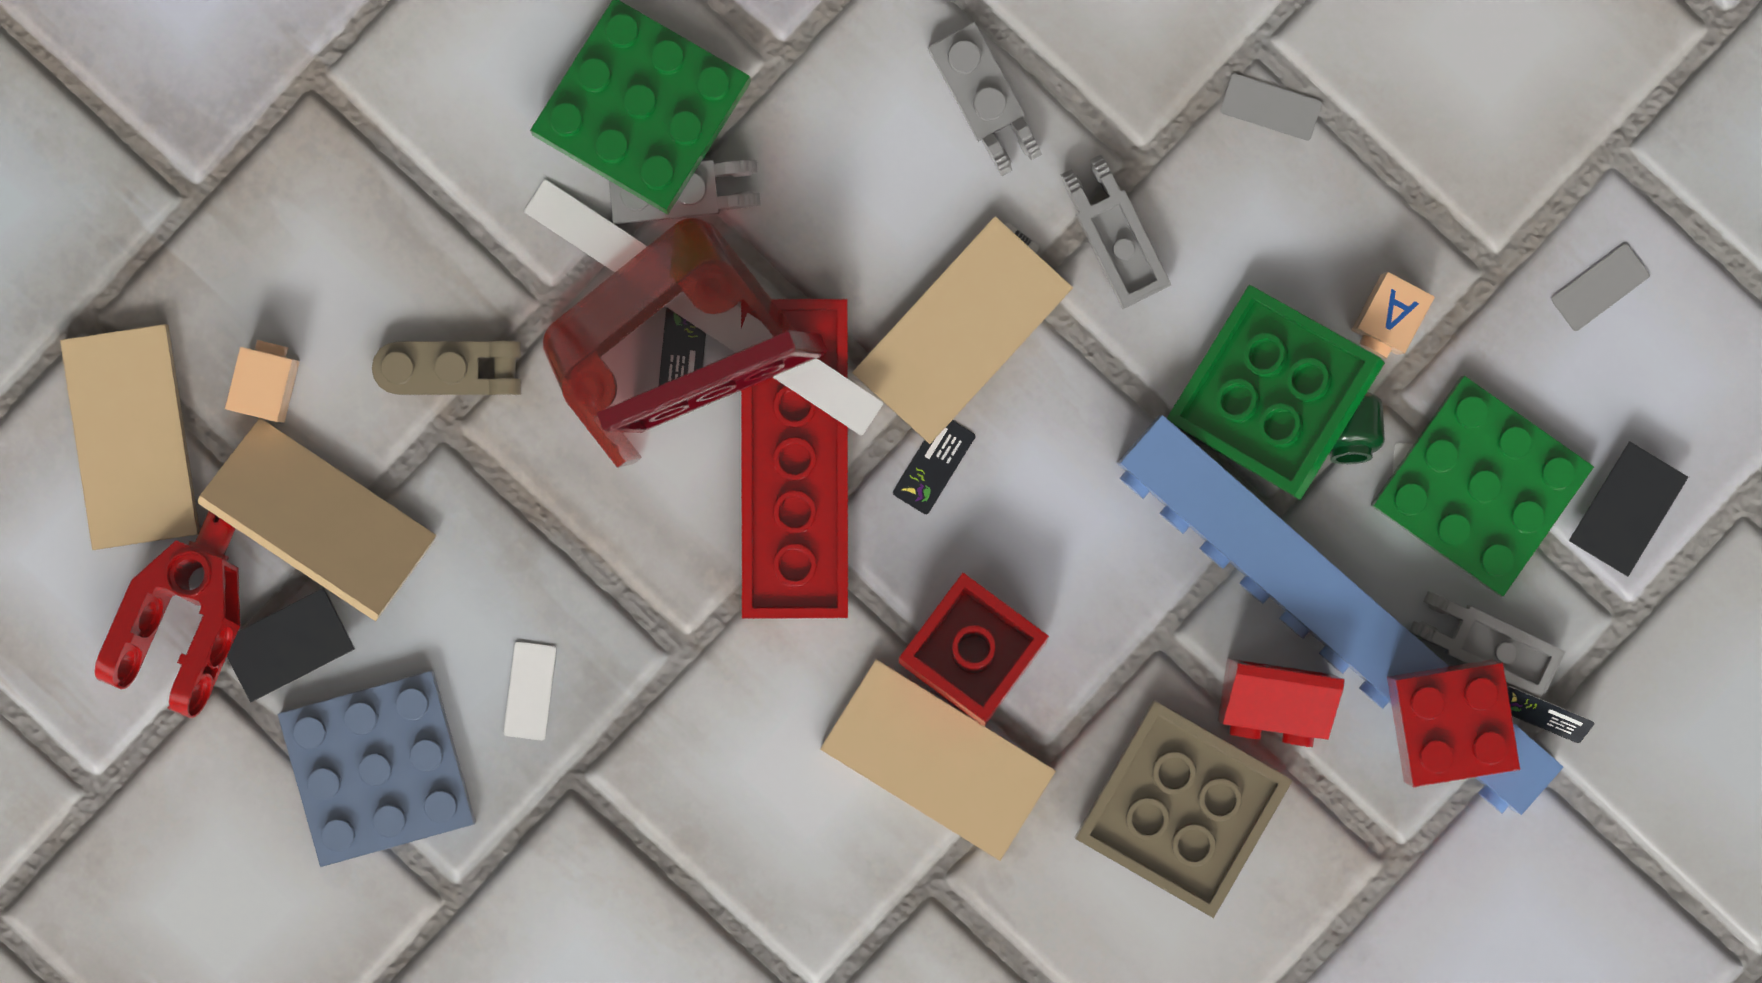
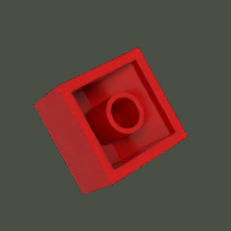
(1279, 700)

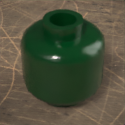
(1362, 434)

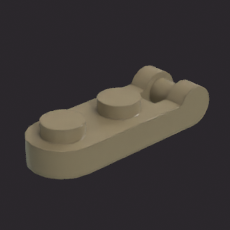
(446, 367)

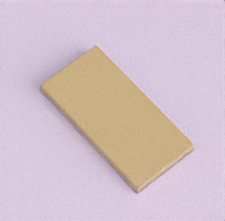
(962, 330)
(130, 437)
(317, 519)
(937, 759)

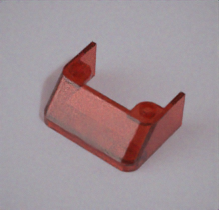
(685, 259)

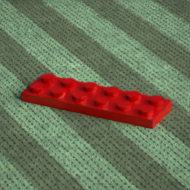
(795, 484)

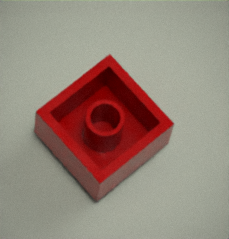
(973, 649)
(1453, 723)

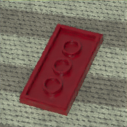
(712, 382)

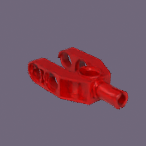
(147, 602)

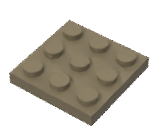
(1183, 809)

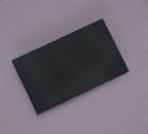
(1628, 509)
(288, 645)

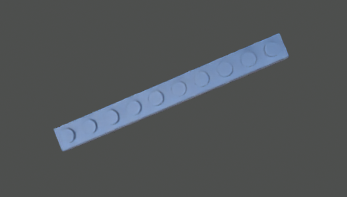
(1303, 583)

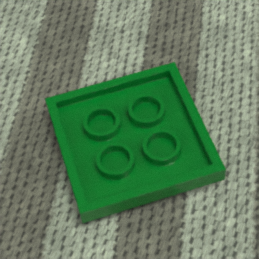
(640, 105)
(1275, 391)
(1482, 486)

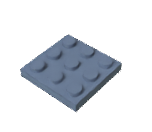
(376, 768)

